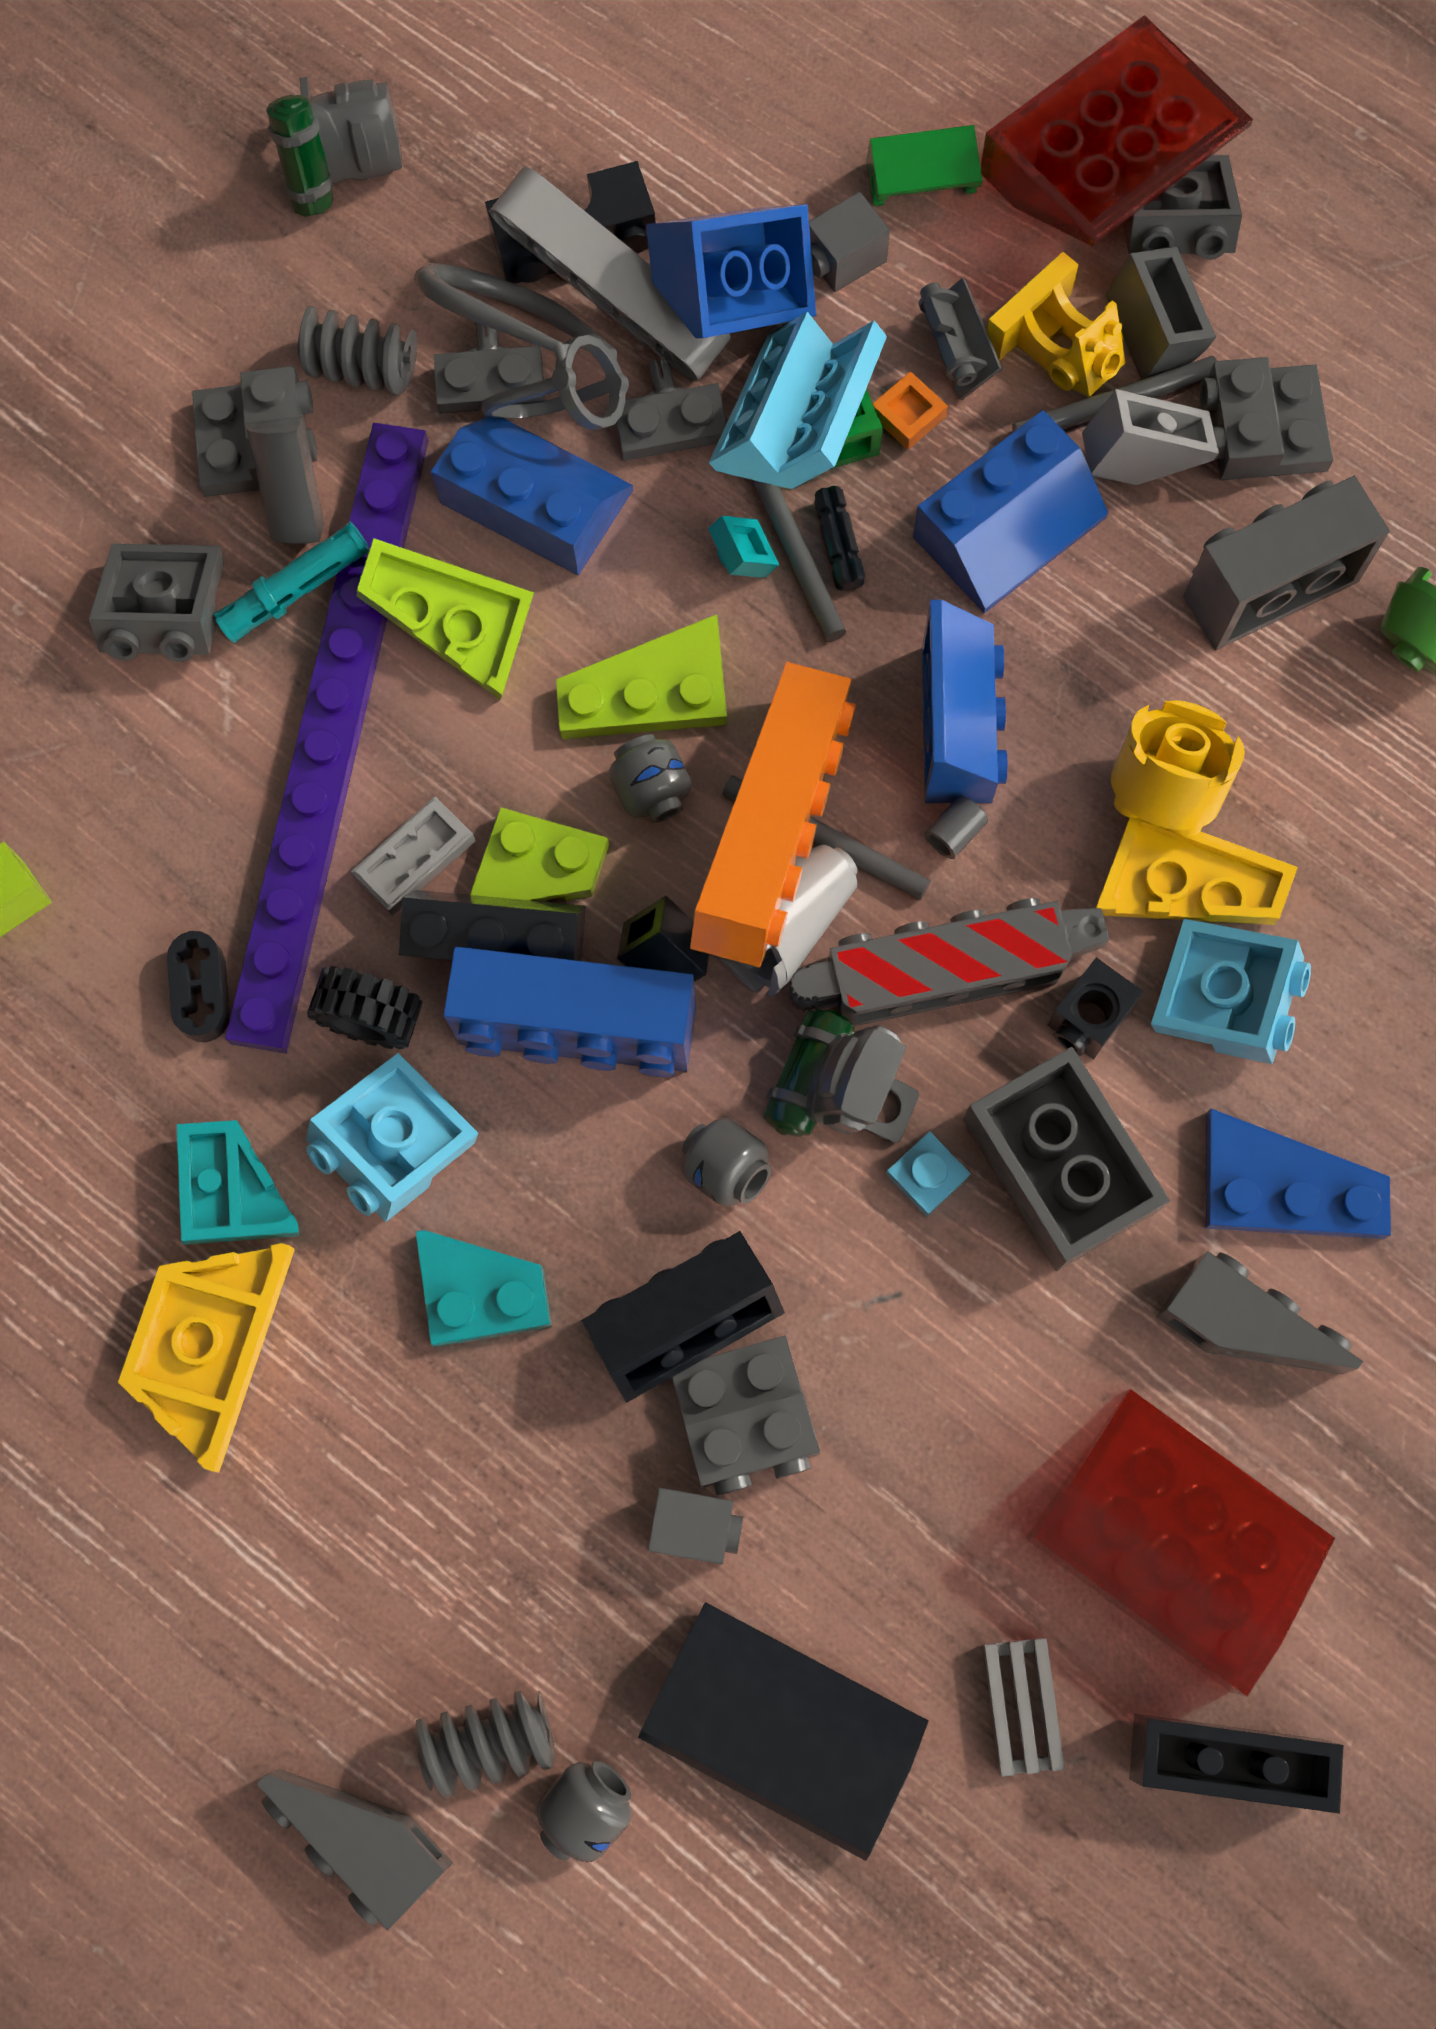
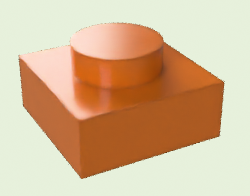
(910, 410)

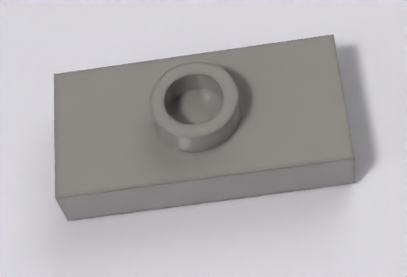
(413, 855)

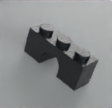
(616, 202)

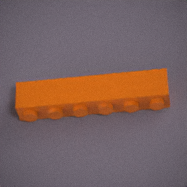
(772, 815)

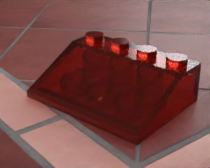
(1110, 135)
(1184, 1543)

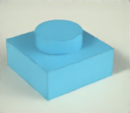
(928, 1174)

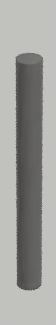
(1151, 387)
(801, 561)
(863, 856)

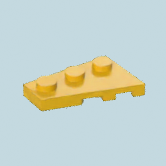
(1192, 879)

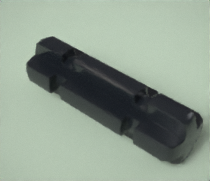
(839, 538)

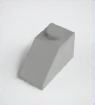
(1146, 438)

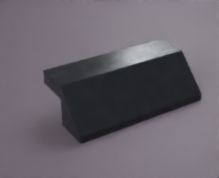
(785, 1731)

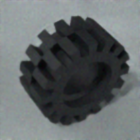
(364, 1007)

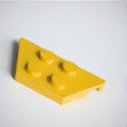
(203, 1344)

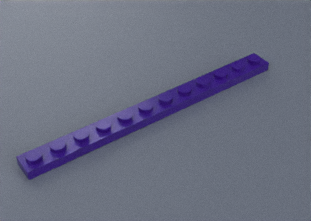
(323, 756)

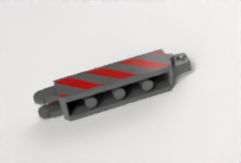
(949, 962)

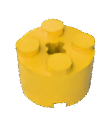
(1176, 767)

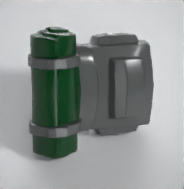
(333, 139)
(840, 1080)

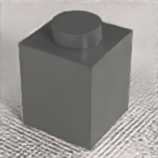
(848, 242)
(694, 1526)

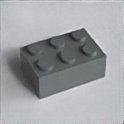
(1284, 561)
(1064, 1158)

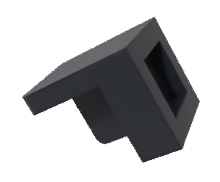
(661, 941)

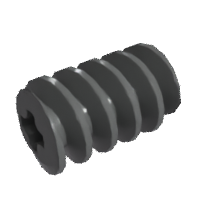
(355, 354)
(485, 1745)

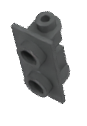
(960, 335)

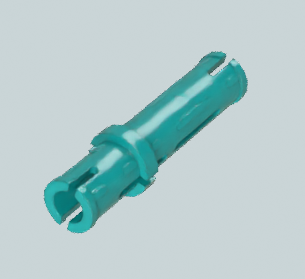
(273, 595)

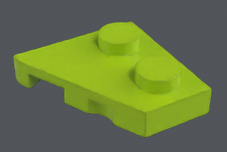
(539, 860)

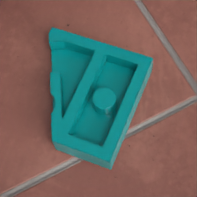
(226, 1187)
(478, 1291)

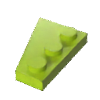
(449, 610)
(649, 687)

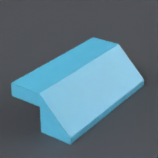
(797, 403)

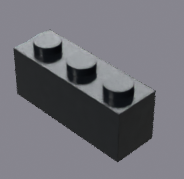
(441, 921)
(683, 1315)
(1236, 1763)

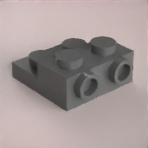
(1194, 214)
(222, 419)
(1266, 419)
(157, 601)
(746, 1415)

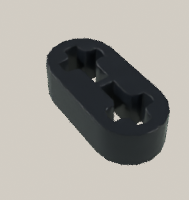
(185, 987)

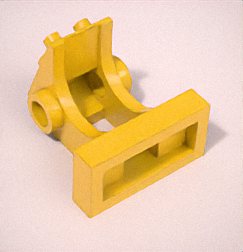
(1042, 313)

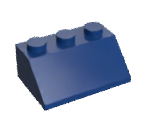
(735, 268)
(529, 490)
(1011, 512)
(961, 706)

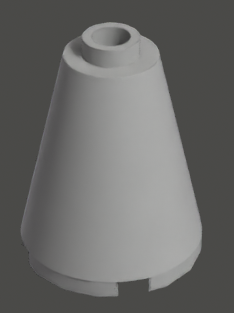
(823, 891)

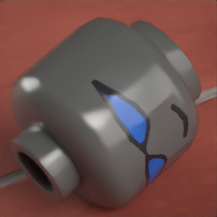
(650, 778)
(726, 1162)
(584, 1811)

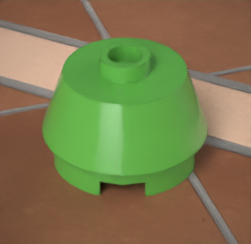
(1412, 621)

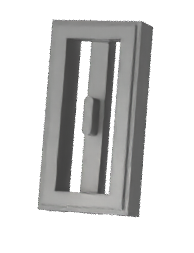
(1030, 1762)

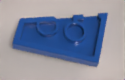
(1288, 1187)

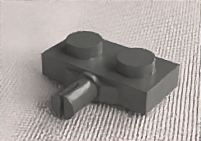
(472, 376)
(670, 417)

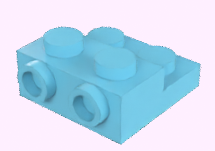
(1232, 990)
(388, 1138)

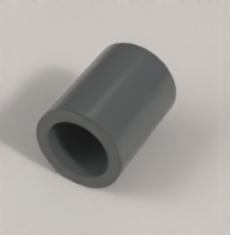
(956, 827)

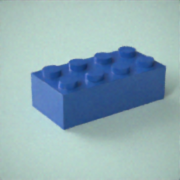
(571, 1011)

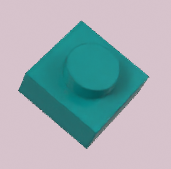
(743, 546)

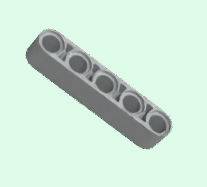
(600, 269)

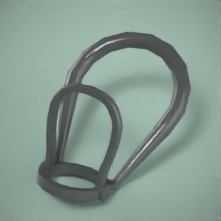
(441, 285)

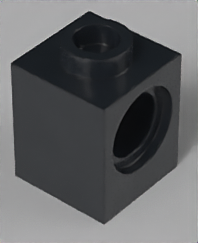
(1107, 990)

